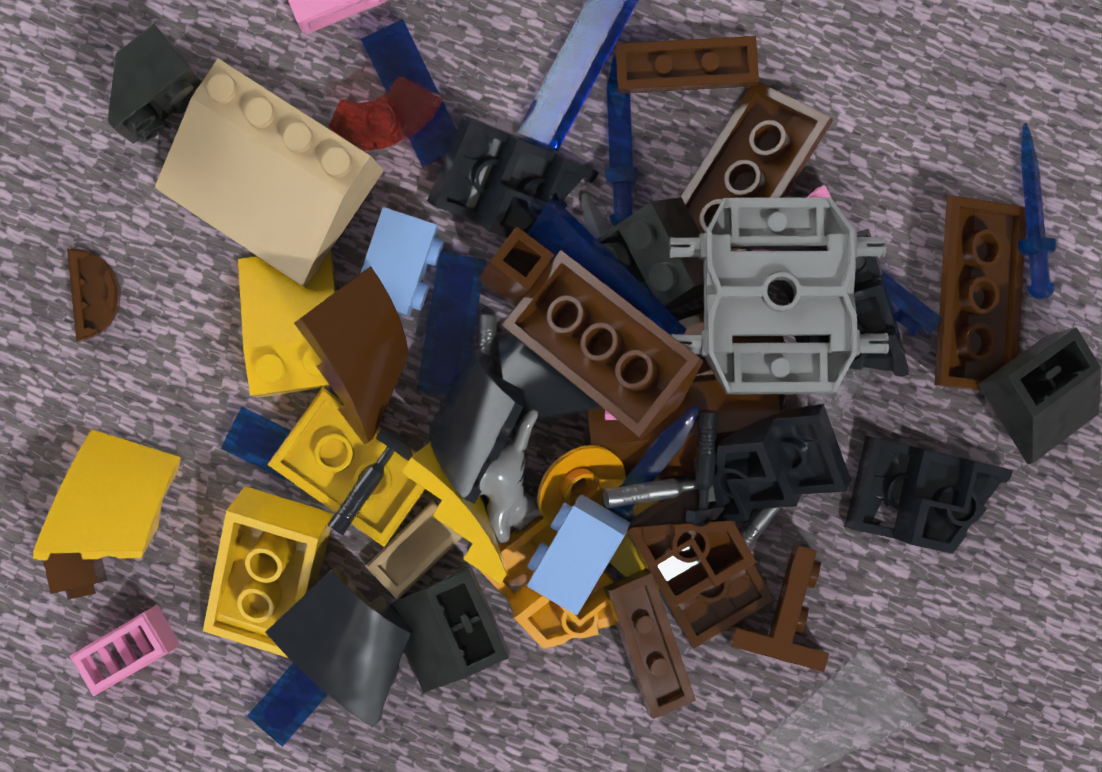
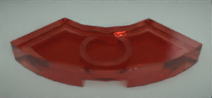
(388, 118)

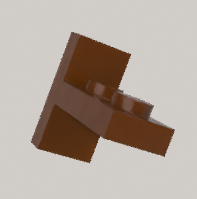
(788, 618)

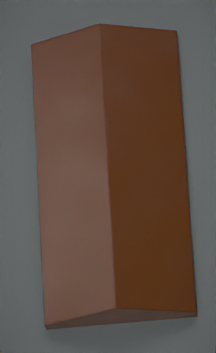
(756, 153)
(979, 291)
(604, 345)
(734, 413)

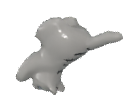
(503, 484)

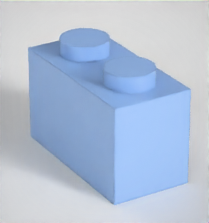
(400, 256)
(578, 553)

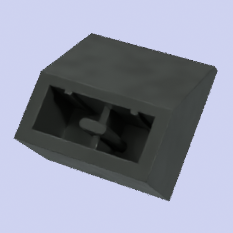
(149, 86)
(644, 249)
(1046, 392)
(451, 631)

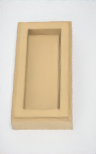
(412, 552)

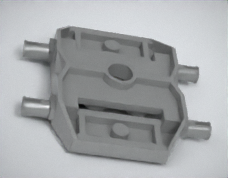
(739, 301)

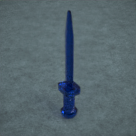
(621, 172)
(1037, 245)
(657, 458)

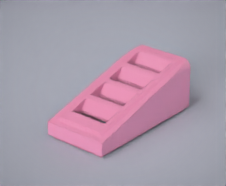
(320, 13)
(152, 637)

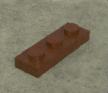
(686, 64)
(649, 643)

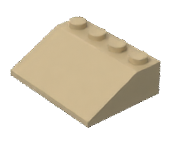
(265, 173)

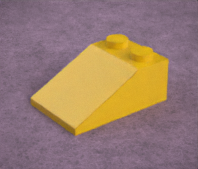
(274, 348)
(264, 565)

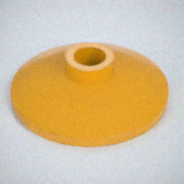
(577, 472)

